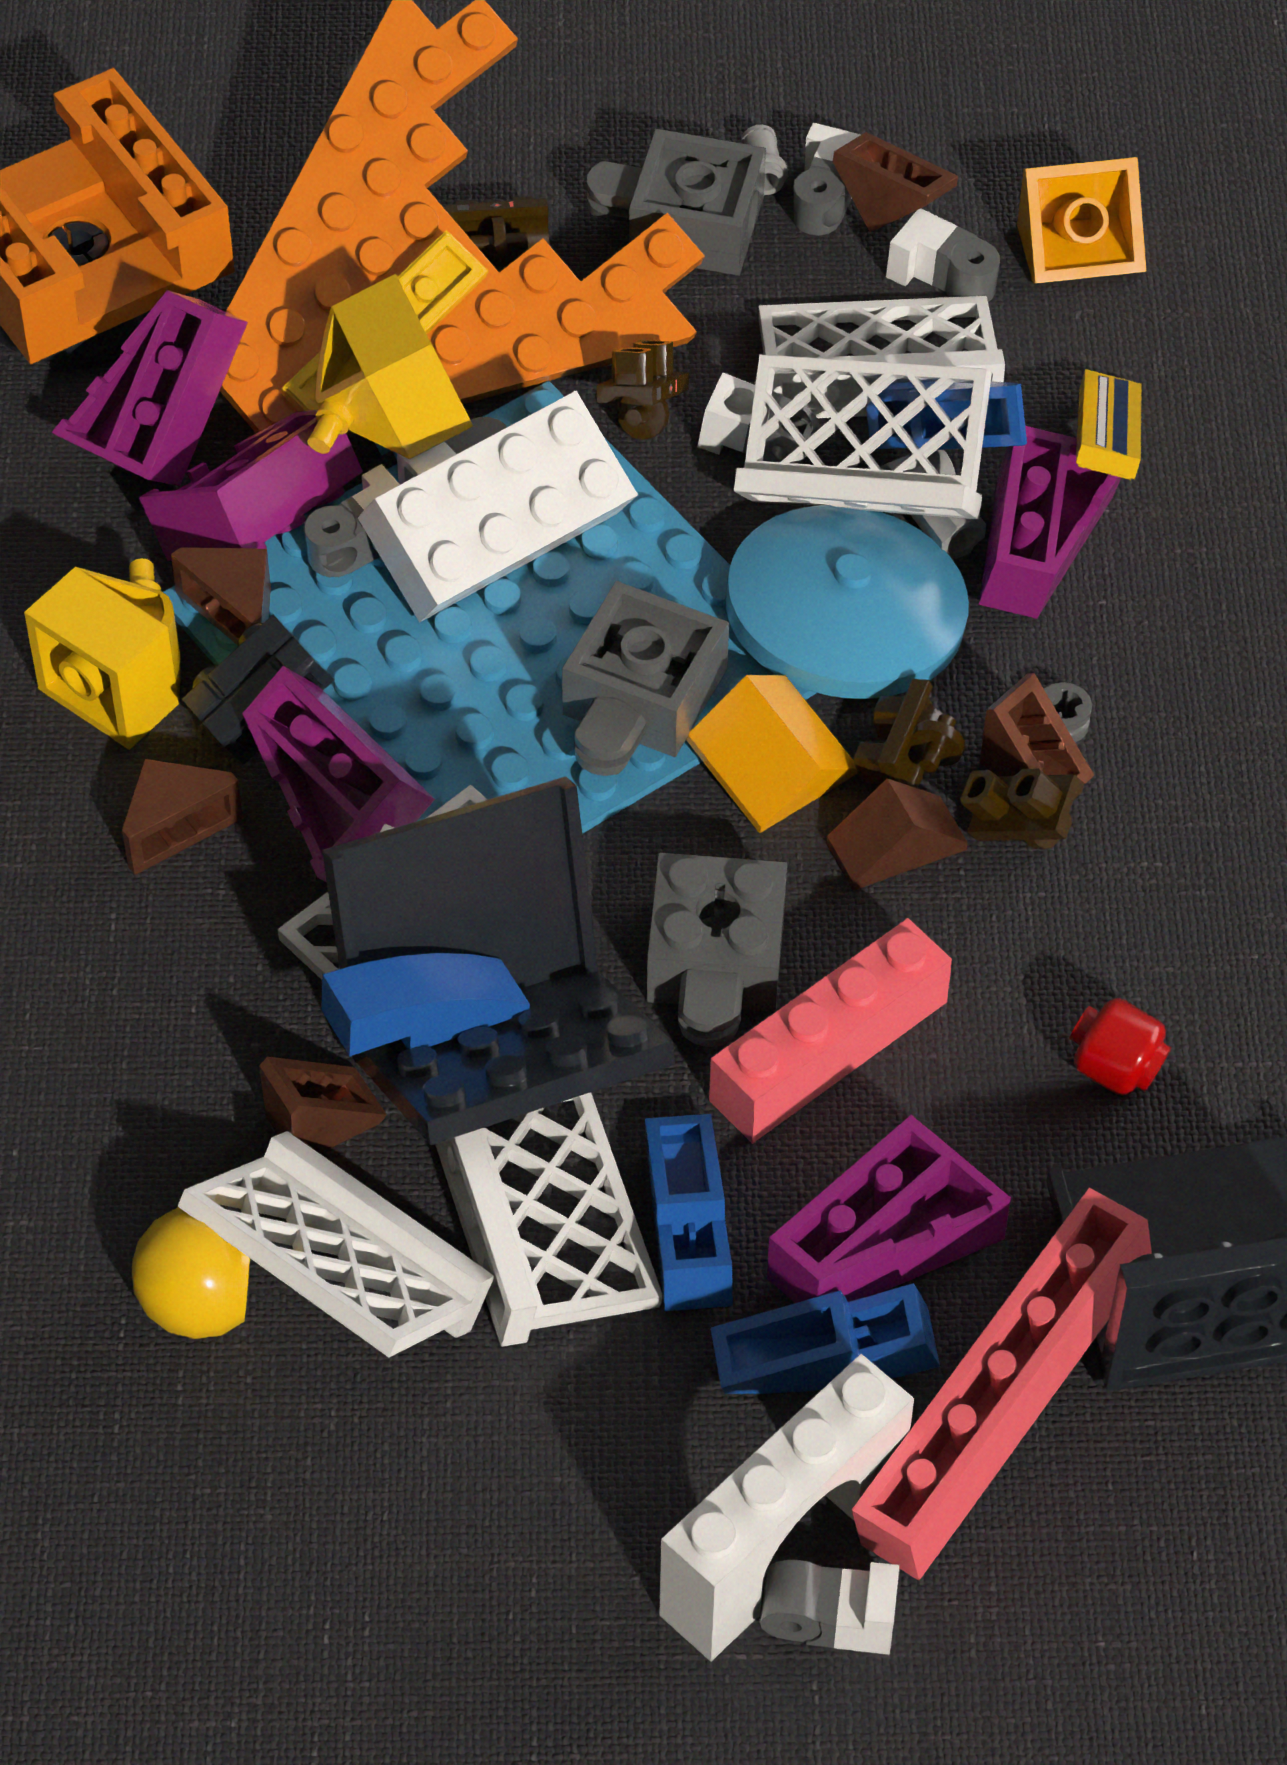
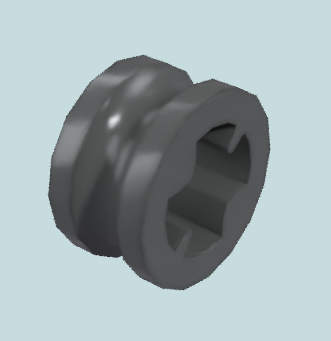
(1073, 699)

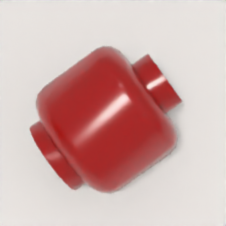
(1119, 1046)

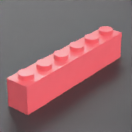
(1000, 1386)

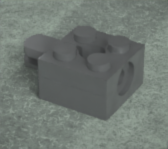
(700, 181)
(640, 677)
(713, 946)

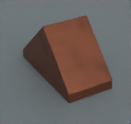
(888, 180)
(225, 586)
(1028, 733)
(176, 809)
(893, 834)
(317, 1101)

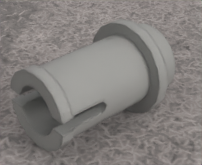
(775, 167)

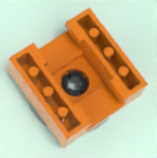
(102, 229)

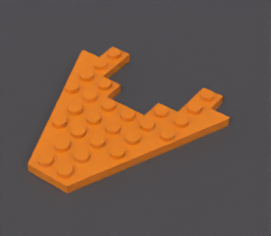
(368, 215)

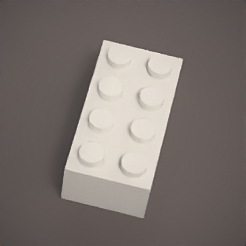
(497, 506)

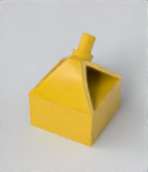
(383, 376)
(108, 650)

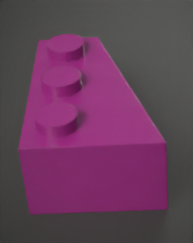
(159, 390)
(254, 492)
(1039, 521)
(329, 767)
(888, 1220)

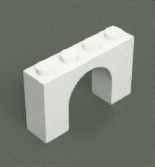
(722, 1548)

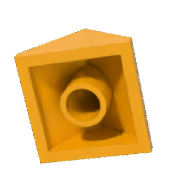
(1082, 220)
(770, 749)

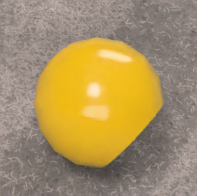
(190, 1277)

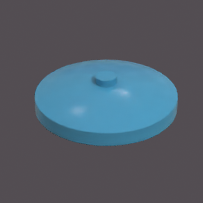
(846, 601)

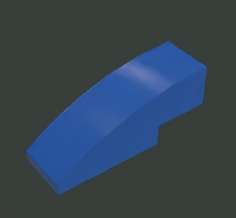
(1003, 419)
(418, 999)
(689, 1212)
(817, 1338)

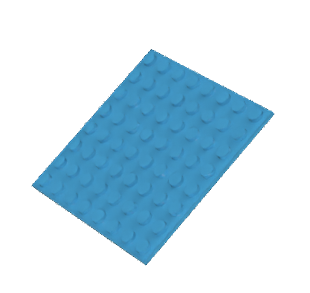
(481, 681)

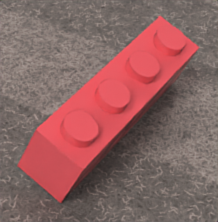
(829, 1030)

